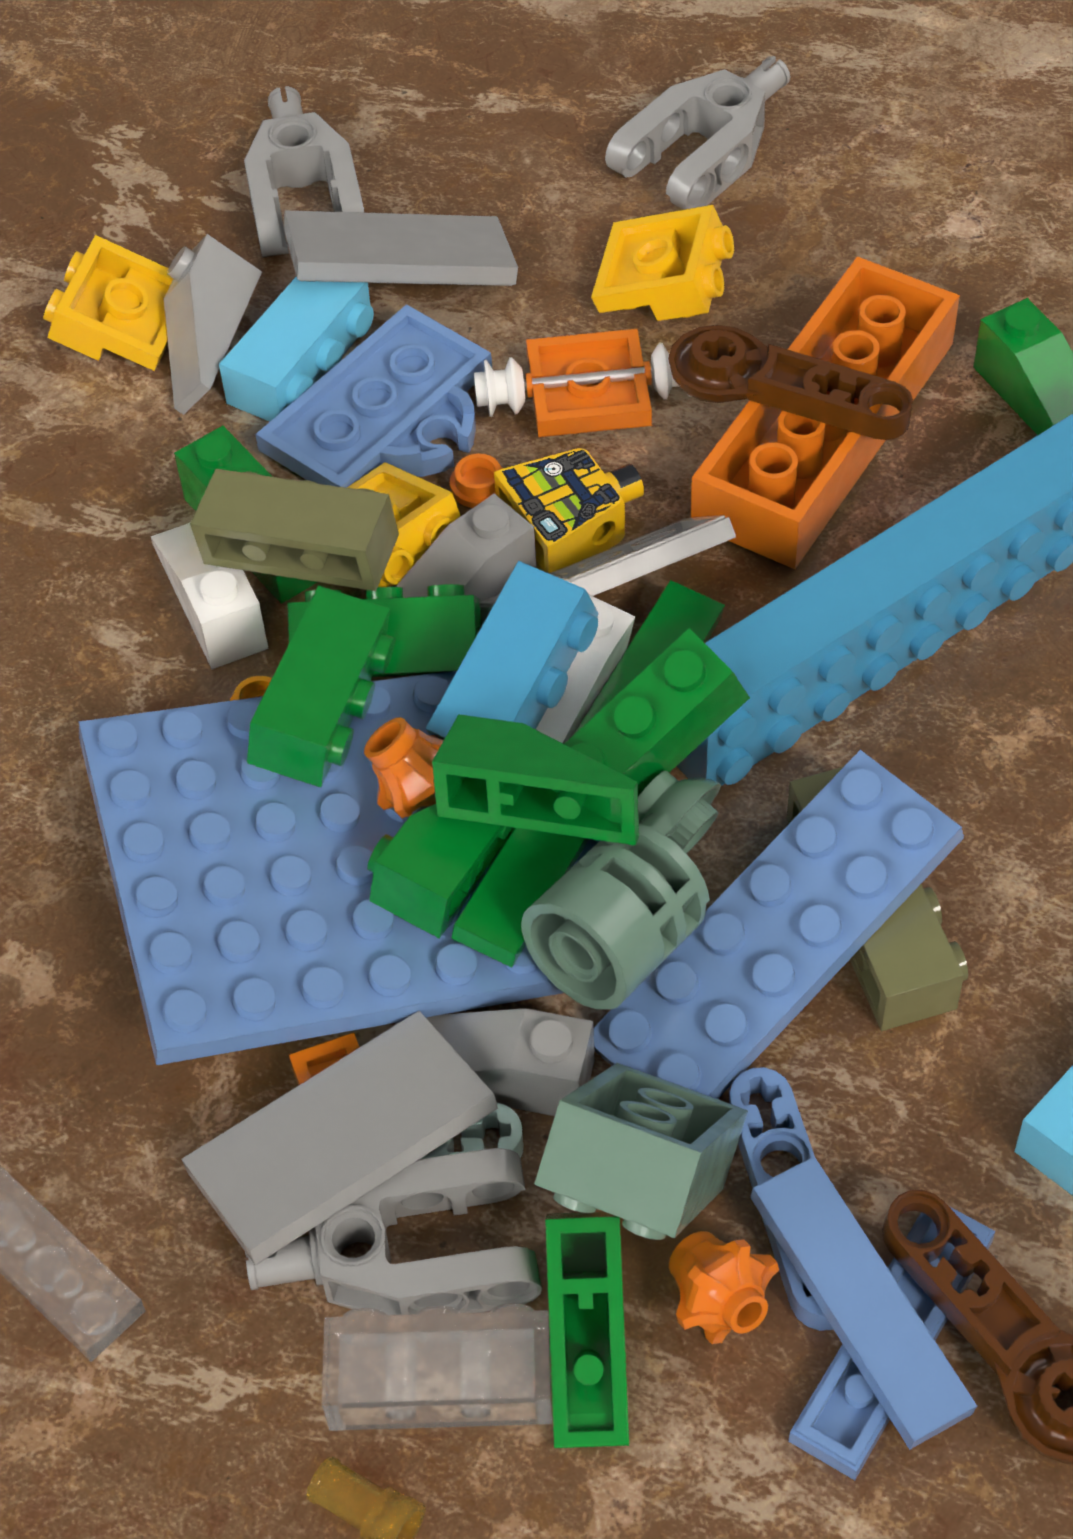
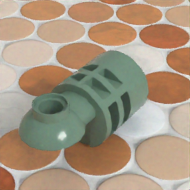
(626, 903)

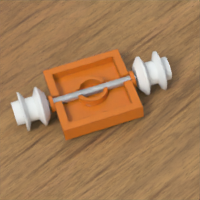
(580, 382)

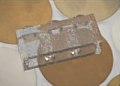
(437, 1368)

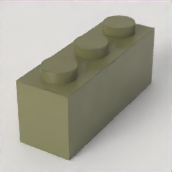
(295, 529)

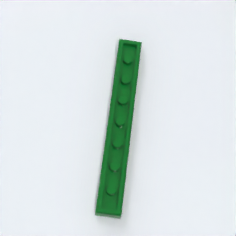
(538, 859)

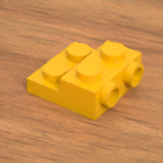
(664, 263)
(111, 305)
(419, 511)

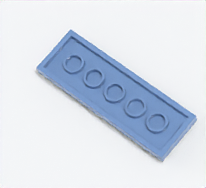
(780, 931)

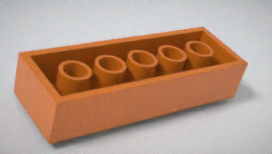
(789, 473)

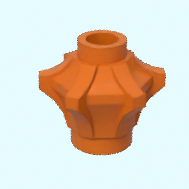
(403, 766)
(720, 1285)

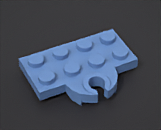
(383, 406)

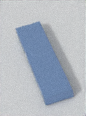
(863, 1303)
(843, 1412)

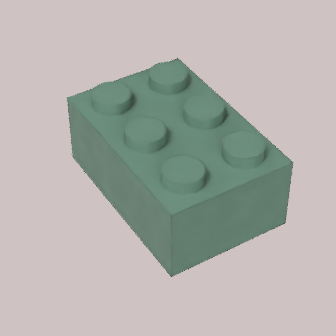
(640, 1150)

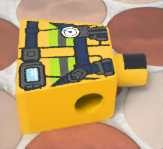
(569, 504)

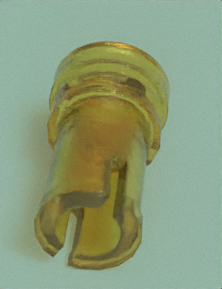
(363, 1504)

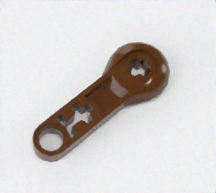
(785, 381)
(998, 1322)

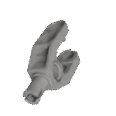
(718, 106)
(294, 153)
(461, 1281)

